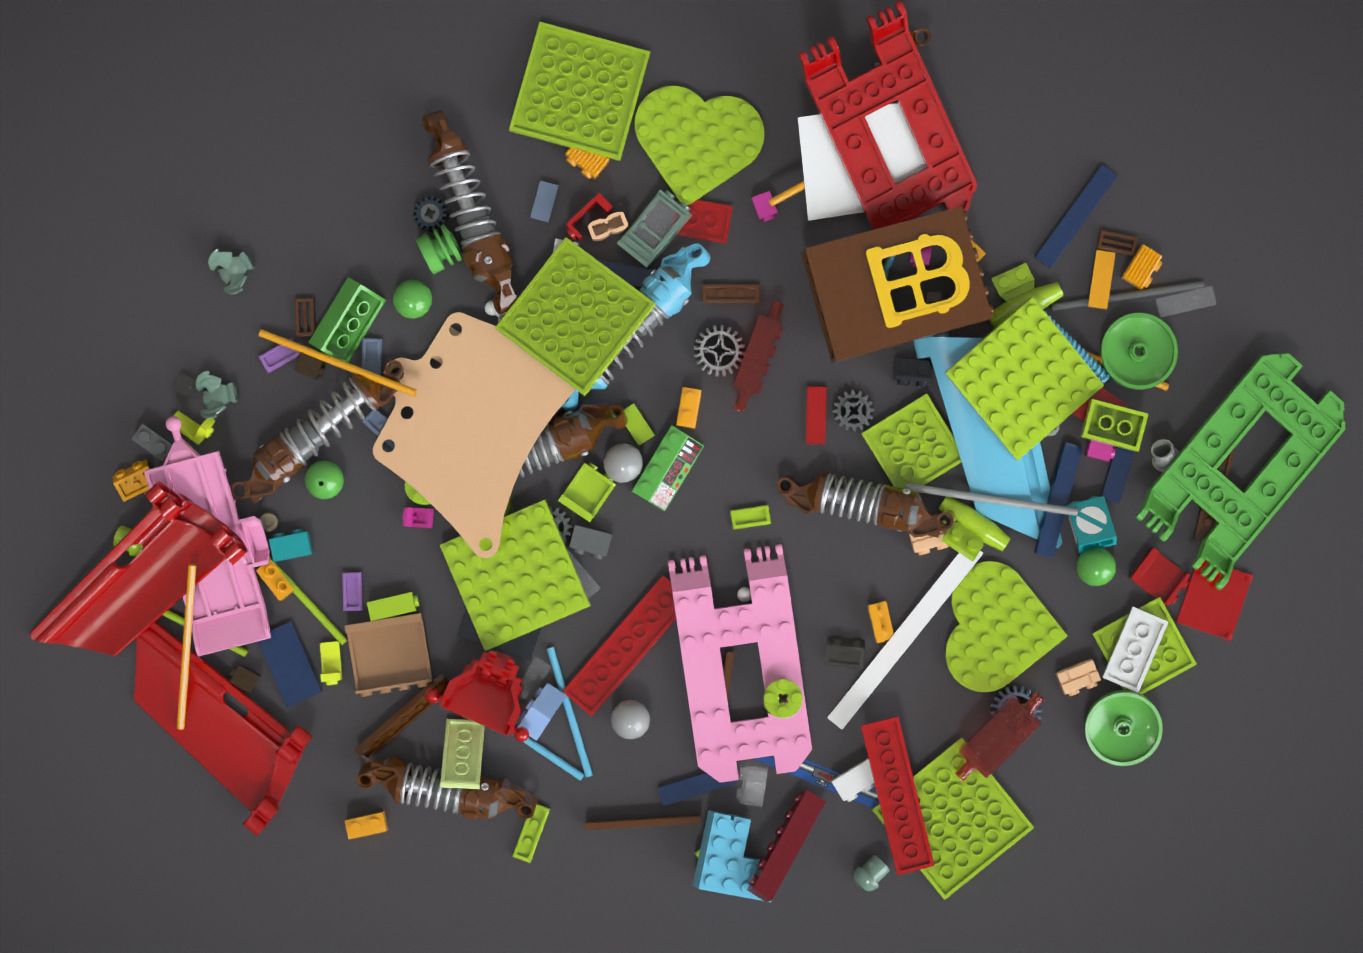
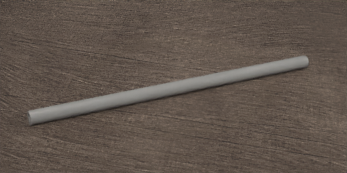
(992, 499)

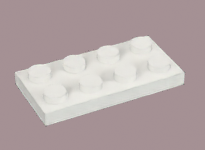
(1135, 649)

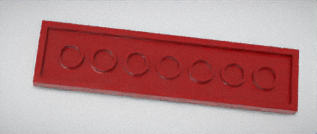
(624, 648)
(897, 795)

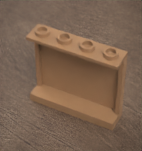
(389, 654)

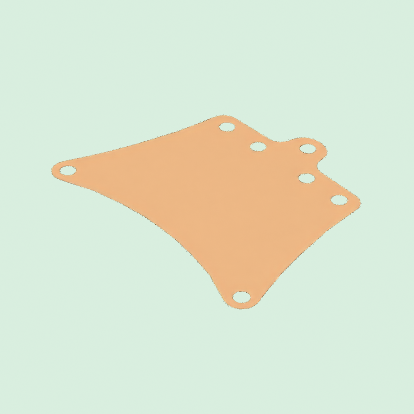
(470, 425)

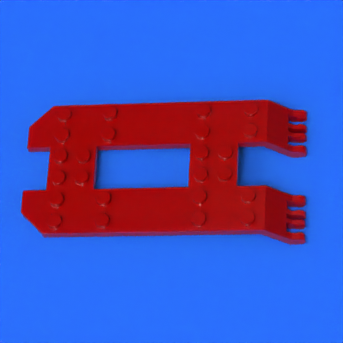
(899, 78)

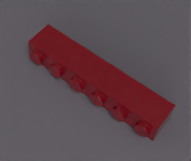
(786, 845)

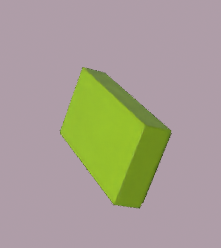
(637, 425)
(750, 517)

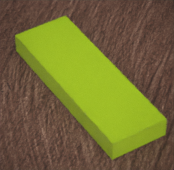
(530, 834)

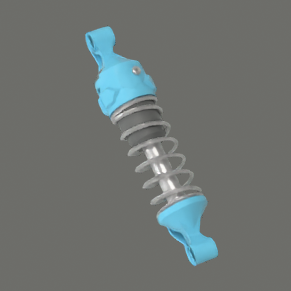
(669, 290)

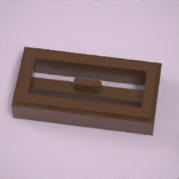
(1115, 250)
(305, 323)

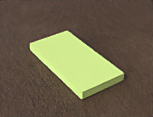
(462, 754)

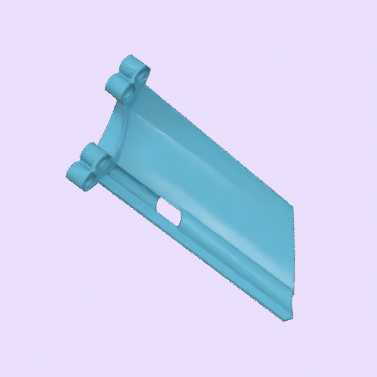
(984, 458)

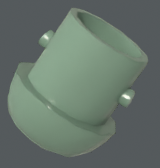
(870, 873)

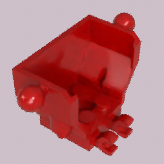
(486, 694)

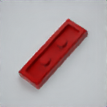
(816, 415)

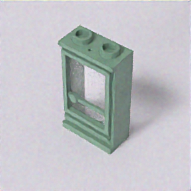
(655, 228)

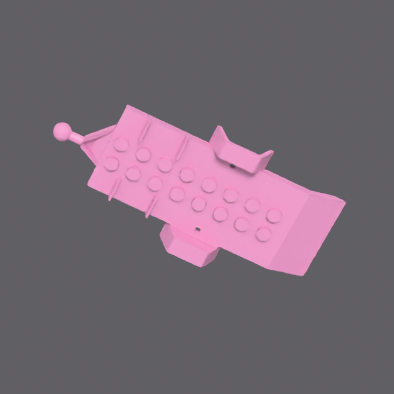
(229, 599)

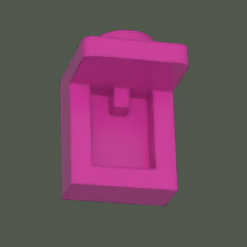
(418, 517)

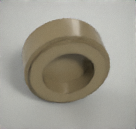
(269, 521)

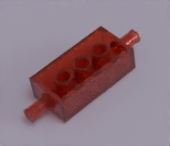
(756, 356)
(1000, 736)

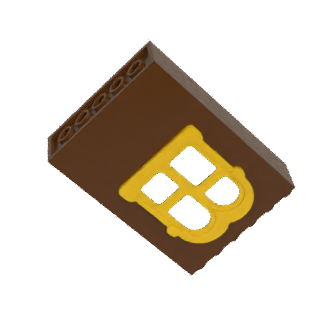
(856, 297)

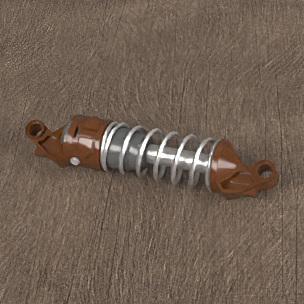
(483, 248)
(287, 453)

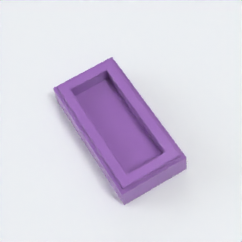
(278, 357)
(352, 591)

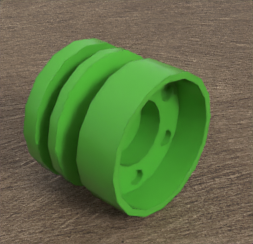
(439, 249)

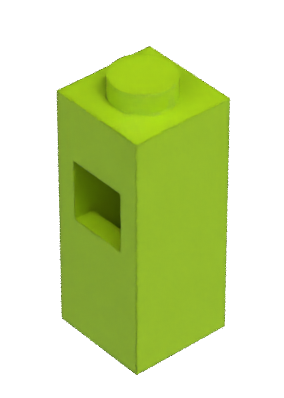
(393, 606)

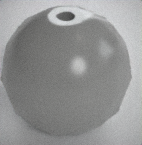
(623, 462)
(630, 719)

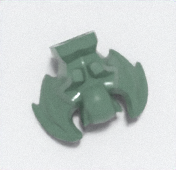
(233, 269)
(217, 394)

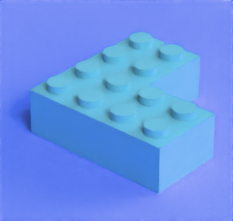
(721, 856)

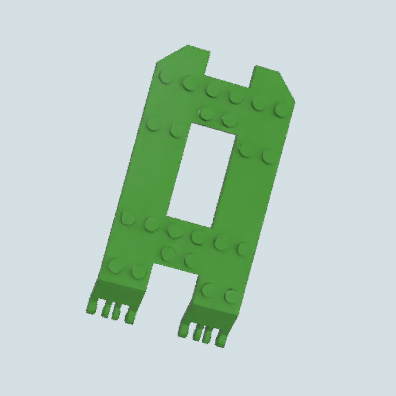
(1195, 473)

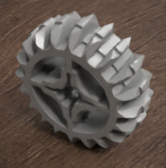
(721, 334)

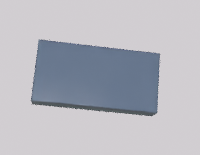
(544, 201)
(372, 355)

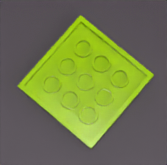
(913, 444)
(1170, 657)

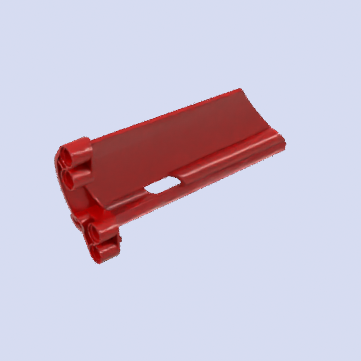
(122, 601)
(245, 754)

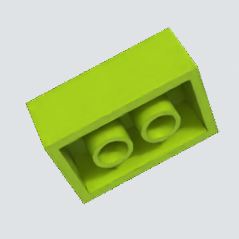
(1114, 425)

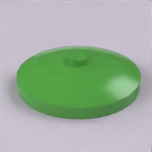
(1139, 351)
(1123, 728)

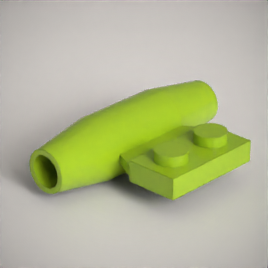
(1016, 288)
(971, 530)

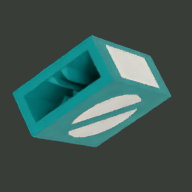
(1092, 524)

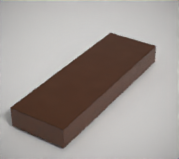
(731, 293)
(727, 669)

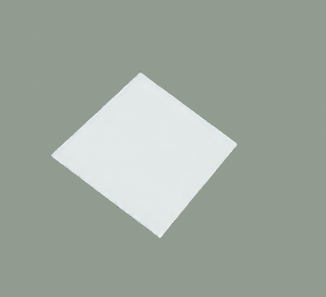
(825, 178)

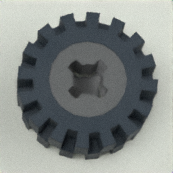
(432, 219)

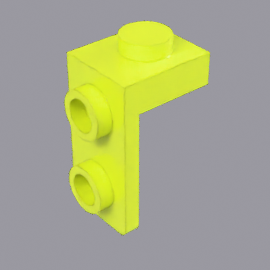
(193, 430)
(331, 662)

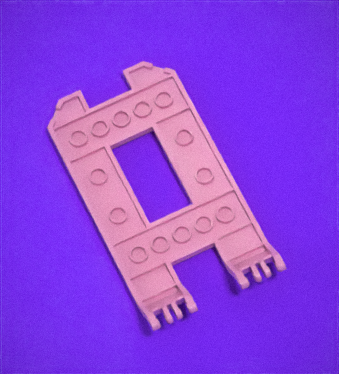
(707, 629)

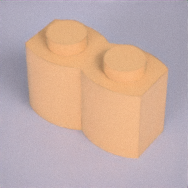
(613, 224)

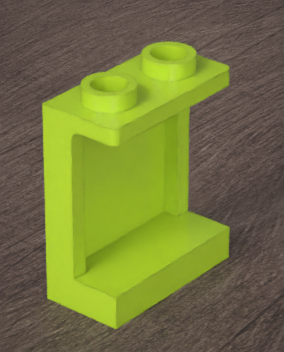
(587, 491)

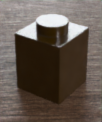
(310, 366)
(244, 678)

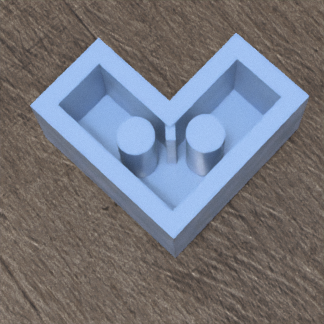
(541, 710)

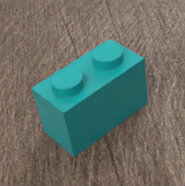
(290, 546)

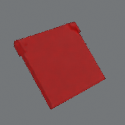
(1214, 609)

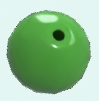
(412, 298)
(324, 479)
(1096, 566)

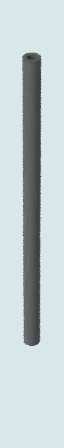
(1132, 295)

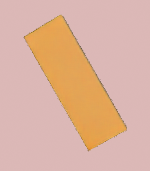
(1101, 279)

